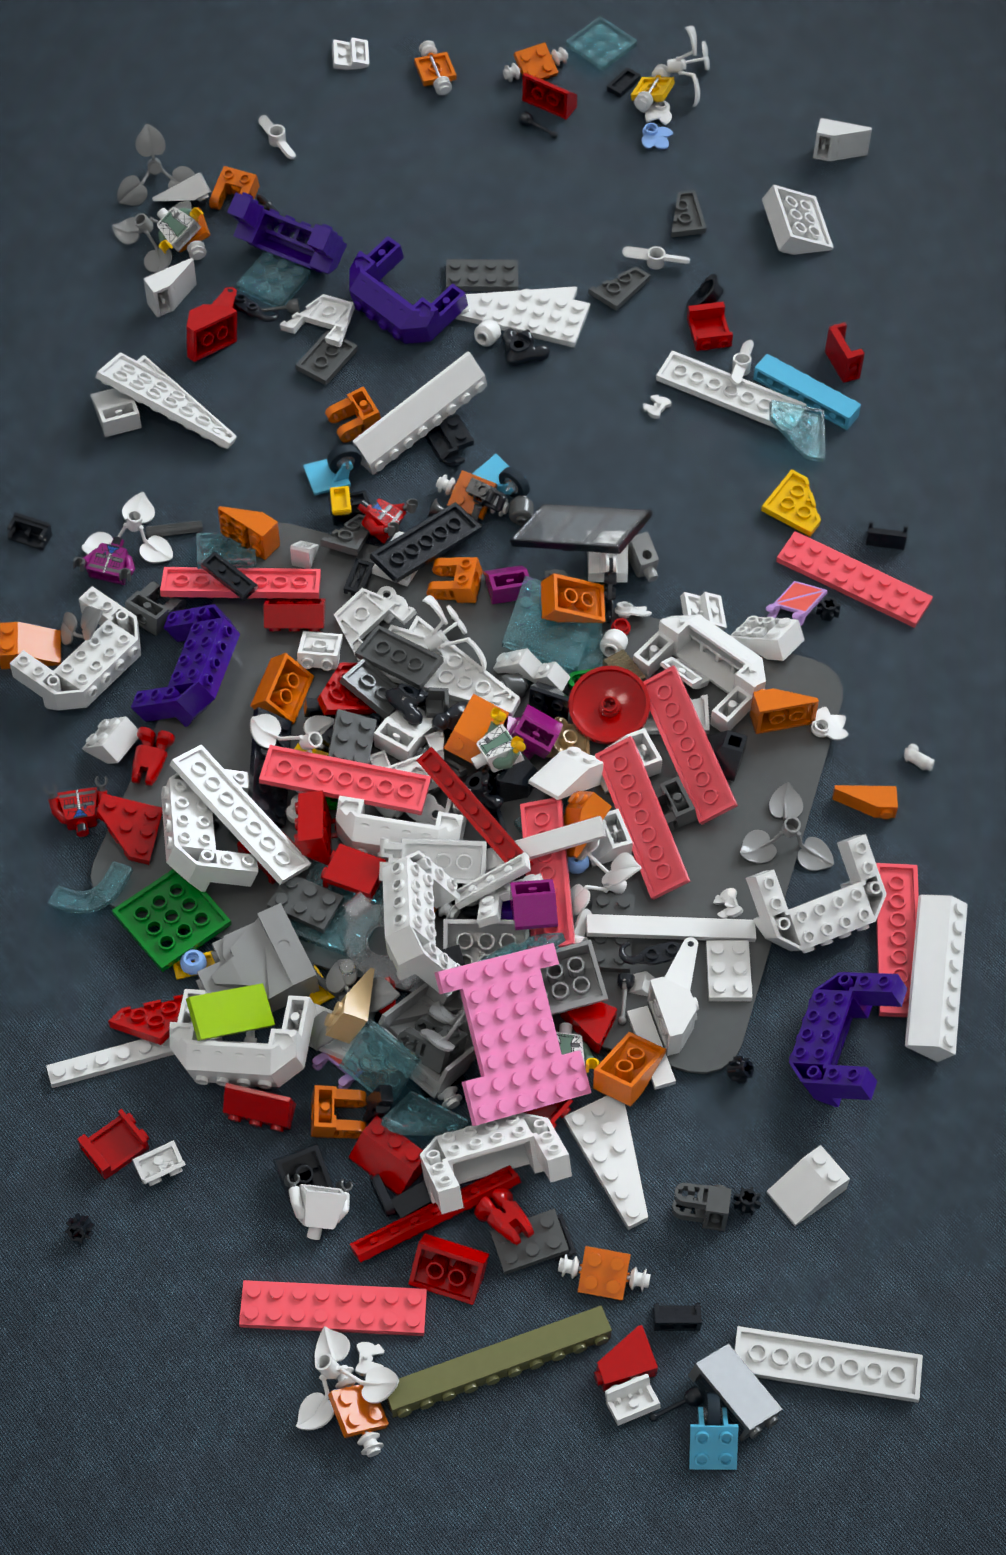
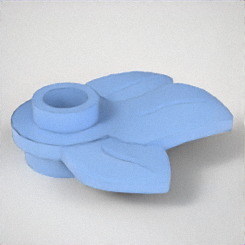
(655, 136)

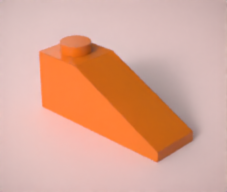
(871, 800)

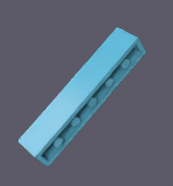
(800, 386)

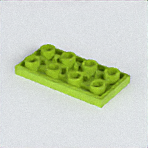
(230, 1012)

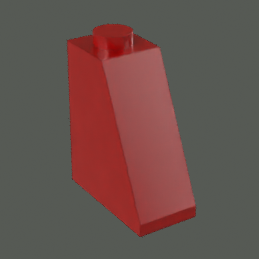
(592, 1023)
(626, 1360)

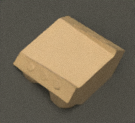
(569, 737)

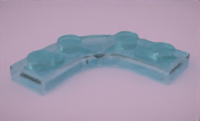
(95, 898)
(531, 942)

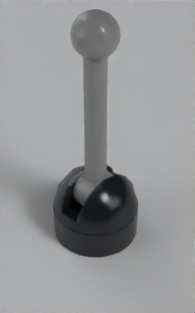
(625, 982)

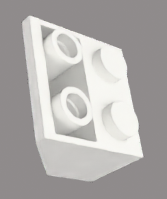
(112, 739)
(616, 840)

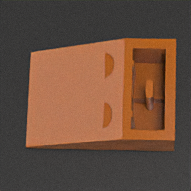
(250, 529)

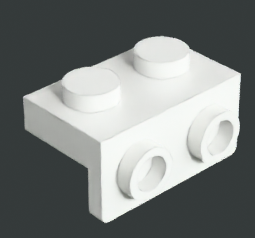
(158, 1163)
(631, 1399)

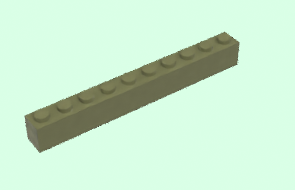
(498, 1361)

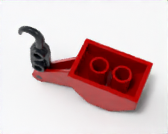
(216, 324)

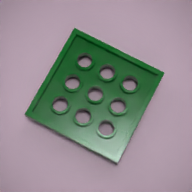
(169, 930)

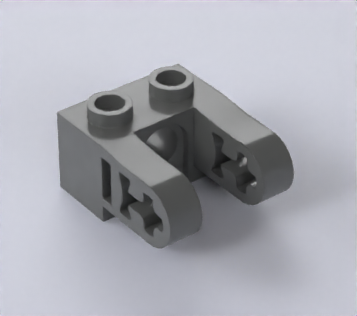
(150, 614)
(678, 802)
(431, 1055)
(710, 1205)

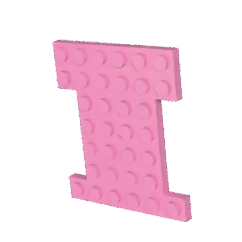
(513, 1036)

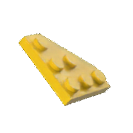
(794, 504)

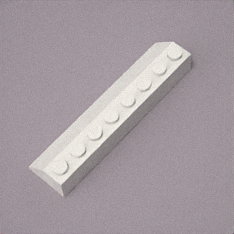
(420, 413)
(936, 976)

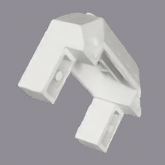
(712, 653)
(91, 665)
(365, 831)
(191, 838)
(409, 898)
(827, 916)
(245, 1062)
(487, 1148)

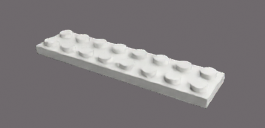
(715, 386)
(240, 814)
(830, 1364)

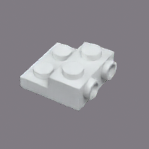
(319, 650)

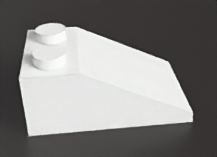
(187, 190)
(568, 773)
(808, 1185)

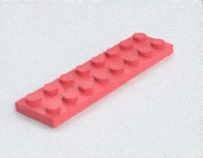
(854, 579)
(271, 583)
(688, 745)
(347, 778)
(643, 818)
(536, 819)
(897, 927)
(333, 1306)

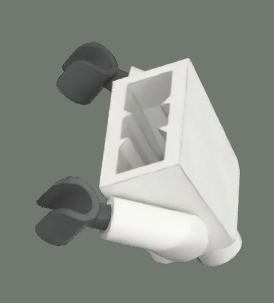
(318, 1205)

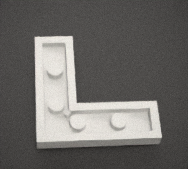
(491, 904)

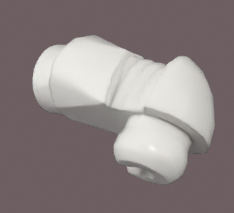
(920, 760)

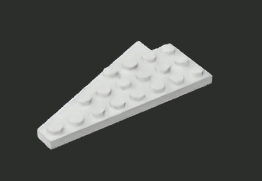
(546, 313)
(157, 390)
(458, 672)

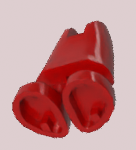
(148, 757)
(510, 1222)

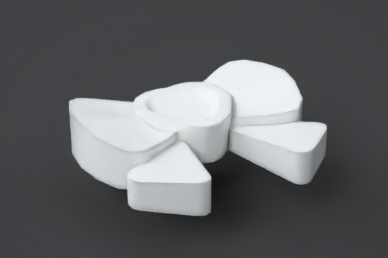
(659, 406)
(728, 898)
(366, 1353)

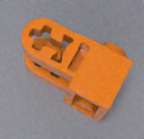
(233, 181)
(358, 404)
(466, 582)
(322, 1112)

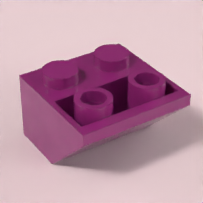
(505, 583)
(537, 731)
(533, 904)

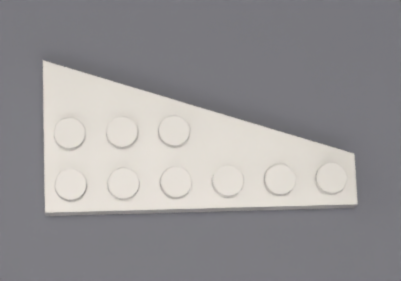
(607, 1144)

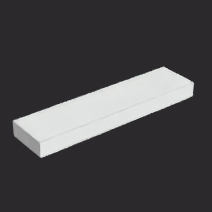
(492, 880)
(644, 1026)

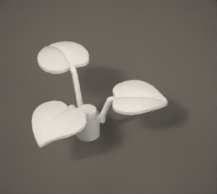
(679, 64)
(136, 512)
(438, 638)
(266, 729)
(614, 880)
(330, 1349)

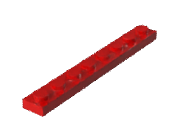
(470, 806)
(430, 1215)

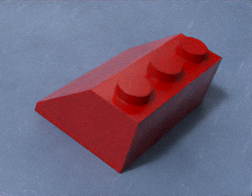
(548, 96)
(294, 614)
(313, 826)
(258, 1107)
(388, 1155)
(448, 1268)

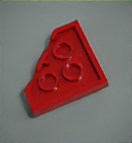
(337, 696)
(131, 825)
(149, 1021)

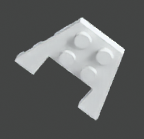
(327, 313)
(365, 612)
(433, 740)

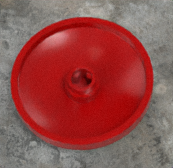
(609, 704)

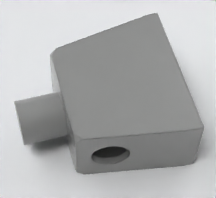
(643, 557)

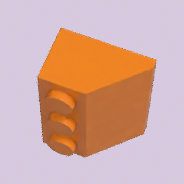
(283, 687)

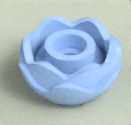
(577, 867)
(192, 967)

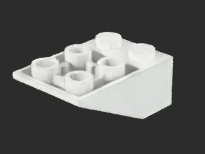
(841, 140)
(169, 287)
(116, 412)
(770, 636)
(400, 737)
(647, 751)

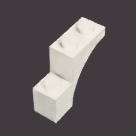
(531, 668)

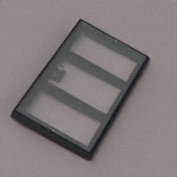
(581, 528)

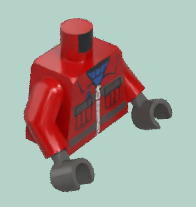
(384, 518)
(77, 807)

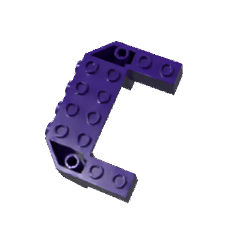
(311, 247)
(390, 310)
(199, 669)
(825, 1030)

